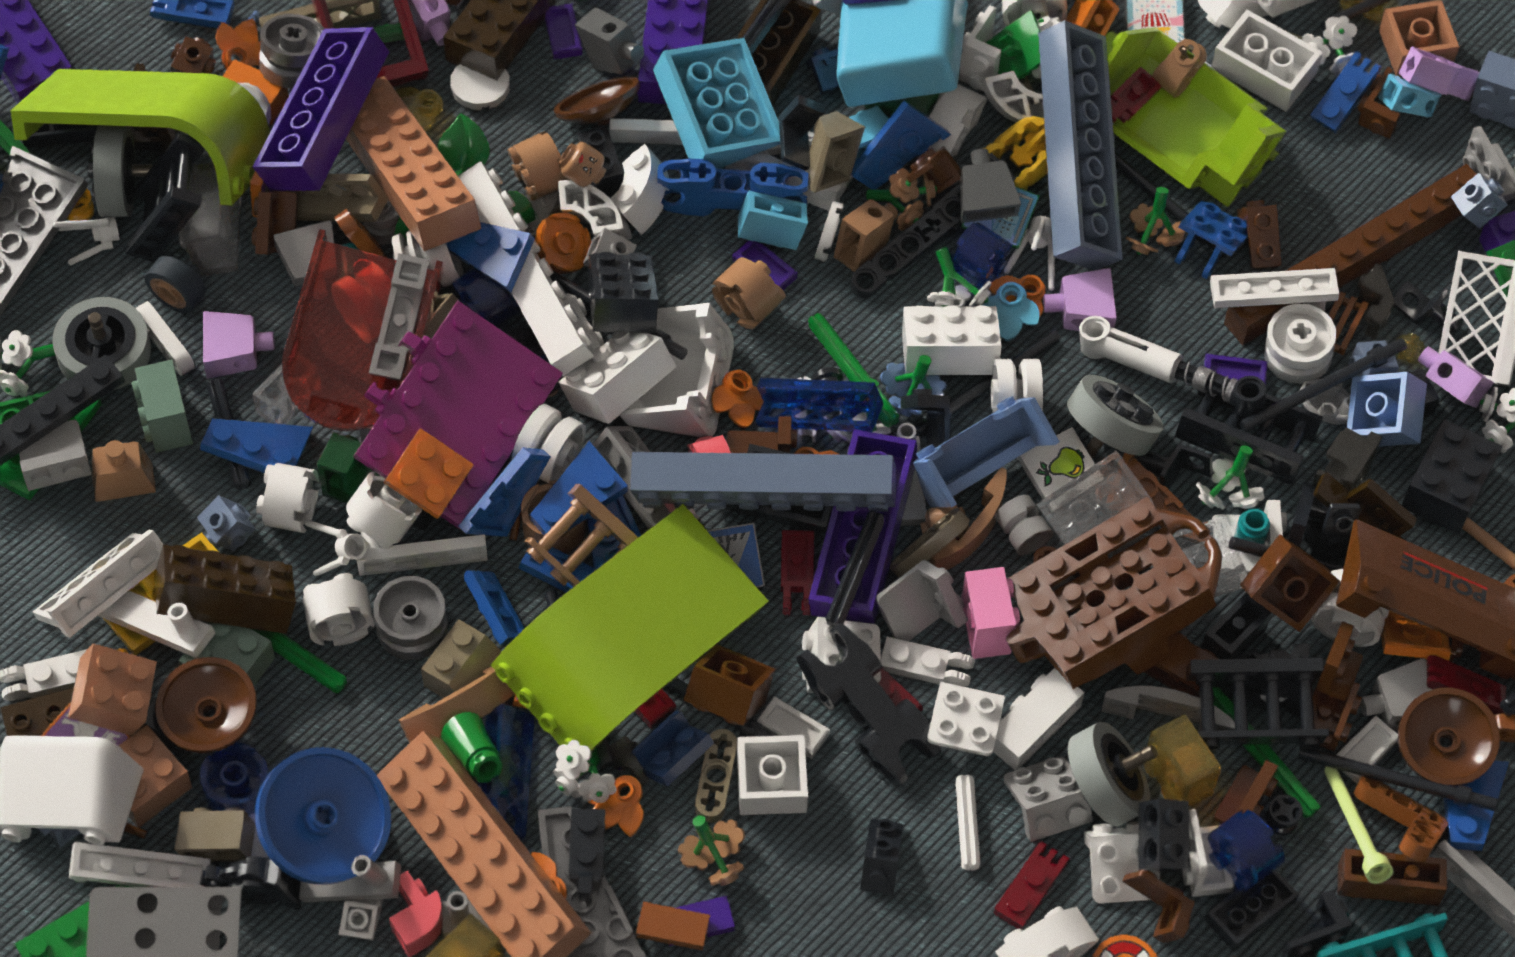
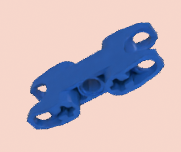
(707, 188)

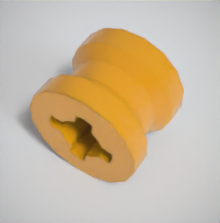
(85, 211)

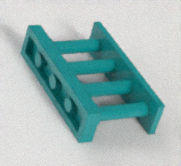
(1423, 926)

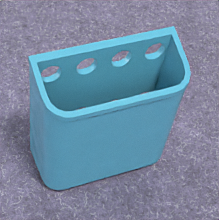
(899, 49)

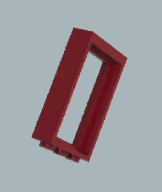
(400, 72)

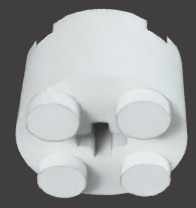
(288, 497)
(381, 511)
(338, 610)

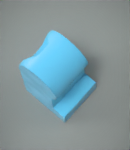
(1407, 97)

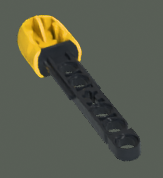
(1028, 129)

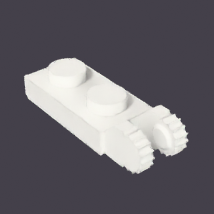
(925, 662)
(41, 676)

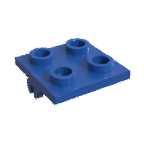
(1216, 227)

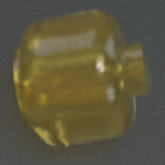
(1414, 348)

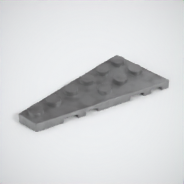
(30, 202)
(603, 915)

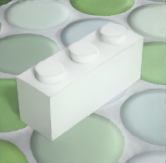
(1036, 718)

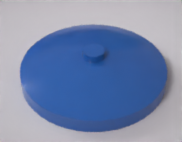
(321, 815)

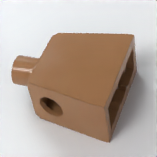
(864, 233)
(121, 471)

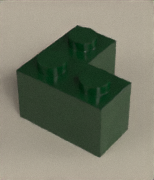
(339, 470)

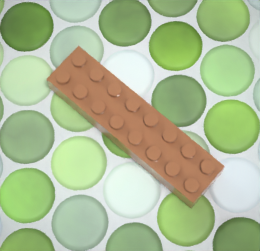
(411, 169)
(481, 851)

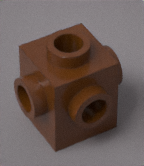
(193, 57)

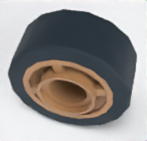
(175, 284)

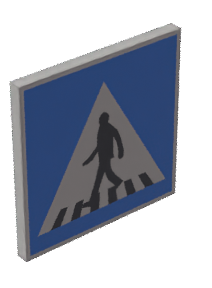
(742, 546)

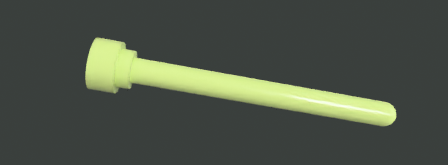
(1375, 865)

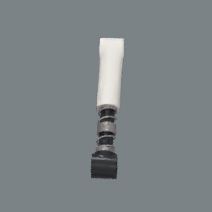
(1101, 340)

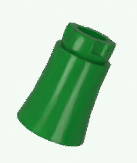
(472, 746)

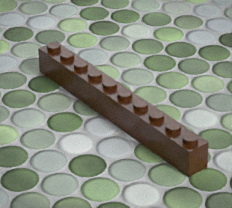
(1366, 246)

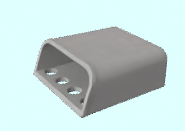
(162, 921)

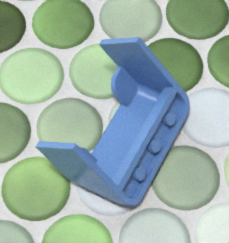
(982, 449)

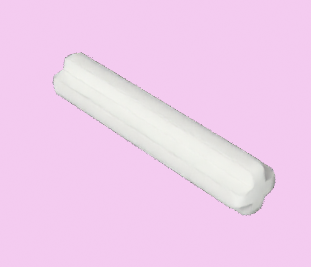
(967, 822)

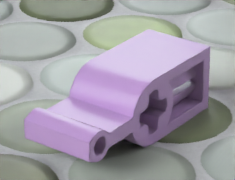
(1438, 74)

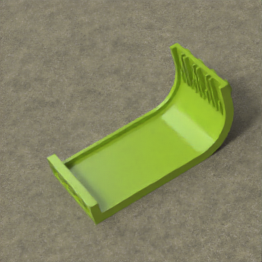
(199, 104)
(627, 630)

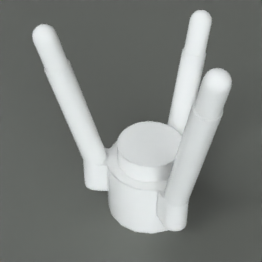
(102, 229)
(1039, 236)
(346, 546)

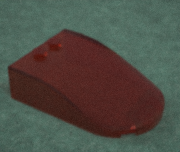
(337, 334)

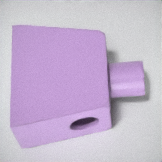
(430, 19)
(1083, 297)
(232, 343)
(1463, 383)

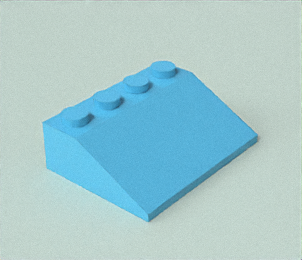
(717, 101)

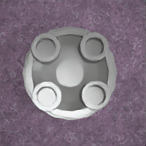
(1330, 404)

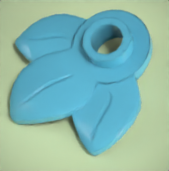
(1013, 314)

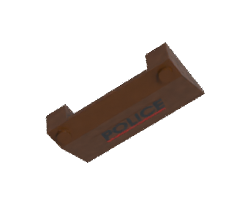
(1430, 591)

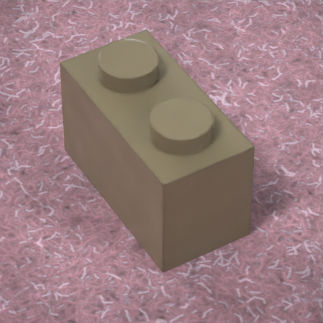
(215, 834)

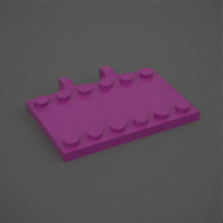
(467, 391)

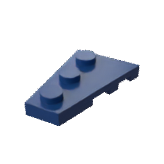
(494, 252)
(1469, 826)

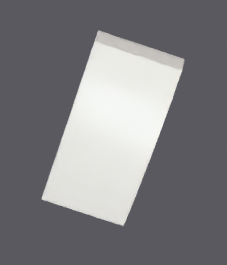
(360, 918)

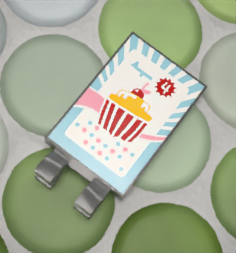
(1163, 14)

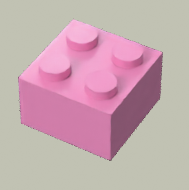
(989, 611)

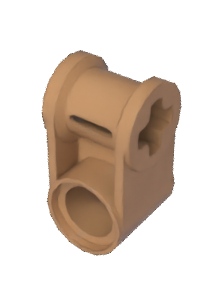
(1178, 69)

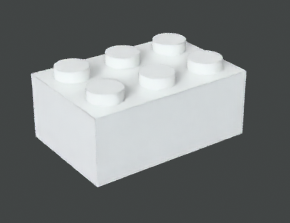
(1266, 60)
(954, 337)
(617, 375)

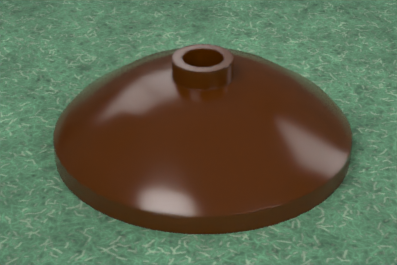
(598, 102)
(202, 687)
(1453, 716)

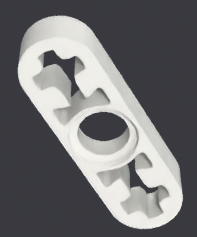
(166, 339)

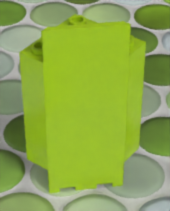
(1206, 135)

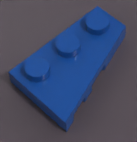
(898, 142)
(256, 442)
(591, 472)
(502, 501)

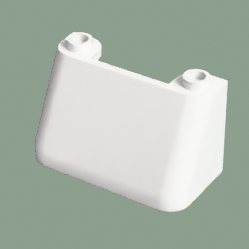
(684, 396)
(66, 786)

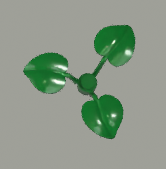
(464, 147)

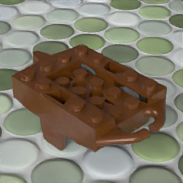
(1130, 623)

